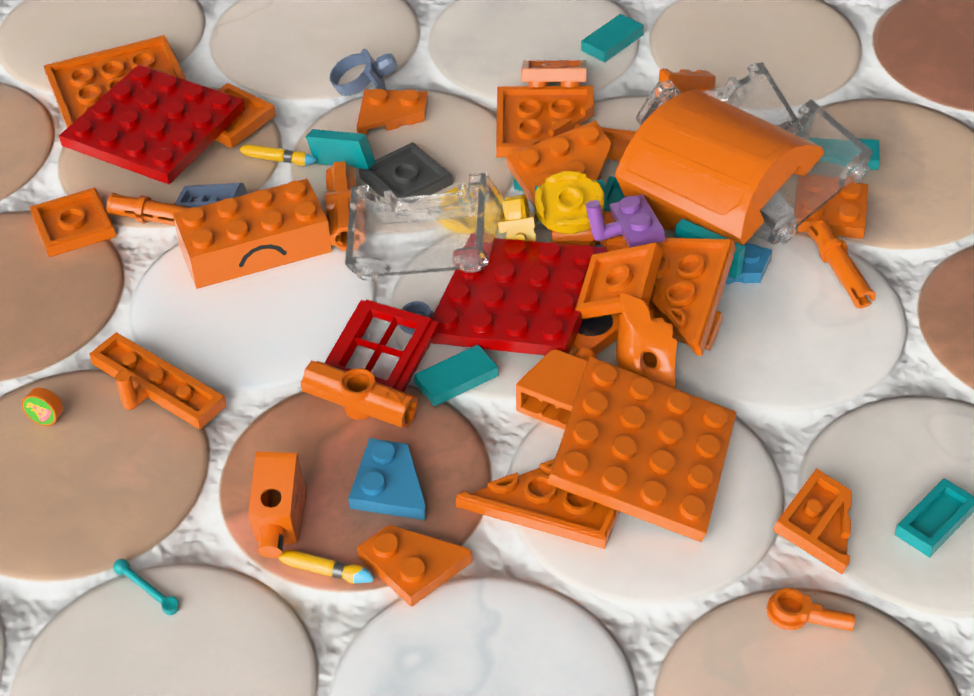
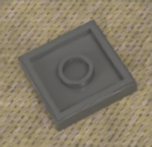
(406, 173)

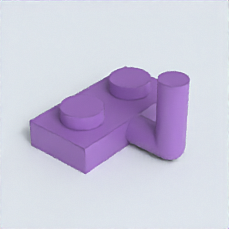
(632, 220)

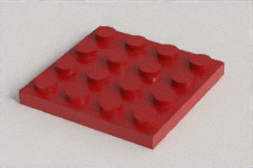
(152, 123)
(518, 299)

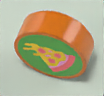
(42, 406)

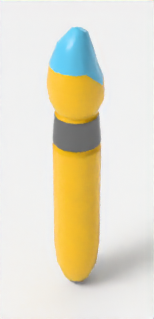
(276, 154)
(351, 573)

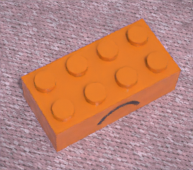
(252, 233)

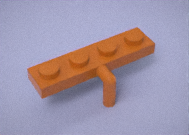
(145, 376)

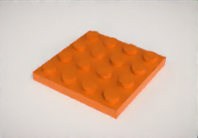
(86, 78)
(643, 449)

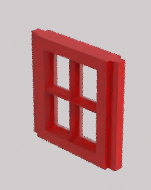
(408, 360)

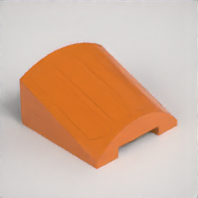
(711, 164)

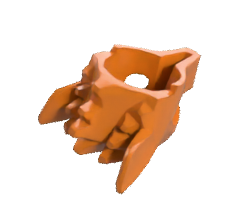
(645, 342)

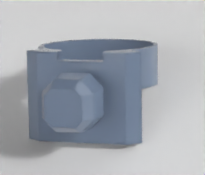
(372, 73)

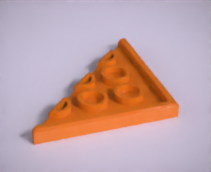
(688, 283)
(543, 507)

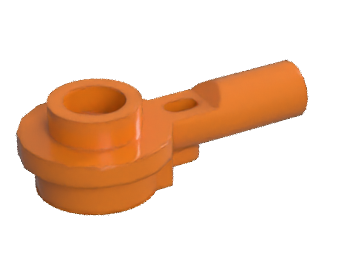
(793, 609)

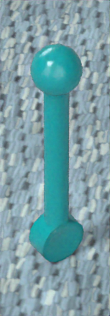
(169, 604)

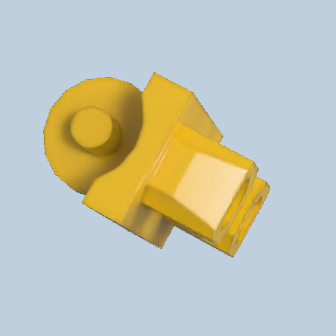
(518, 219)

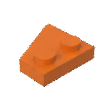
(391, 109)
(412, 561)

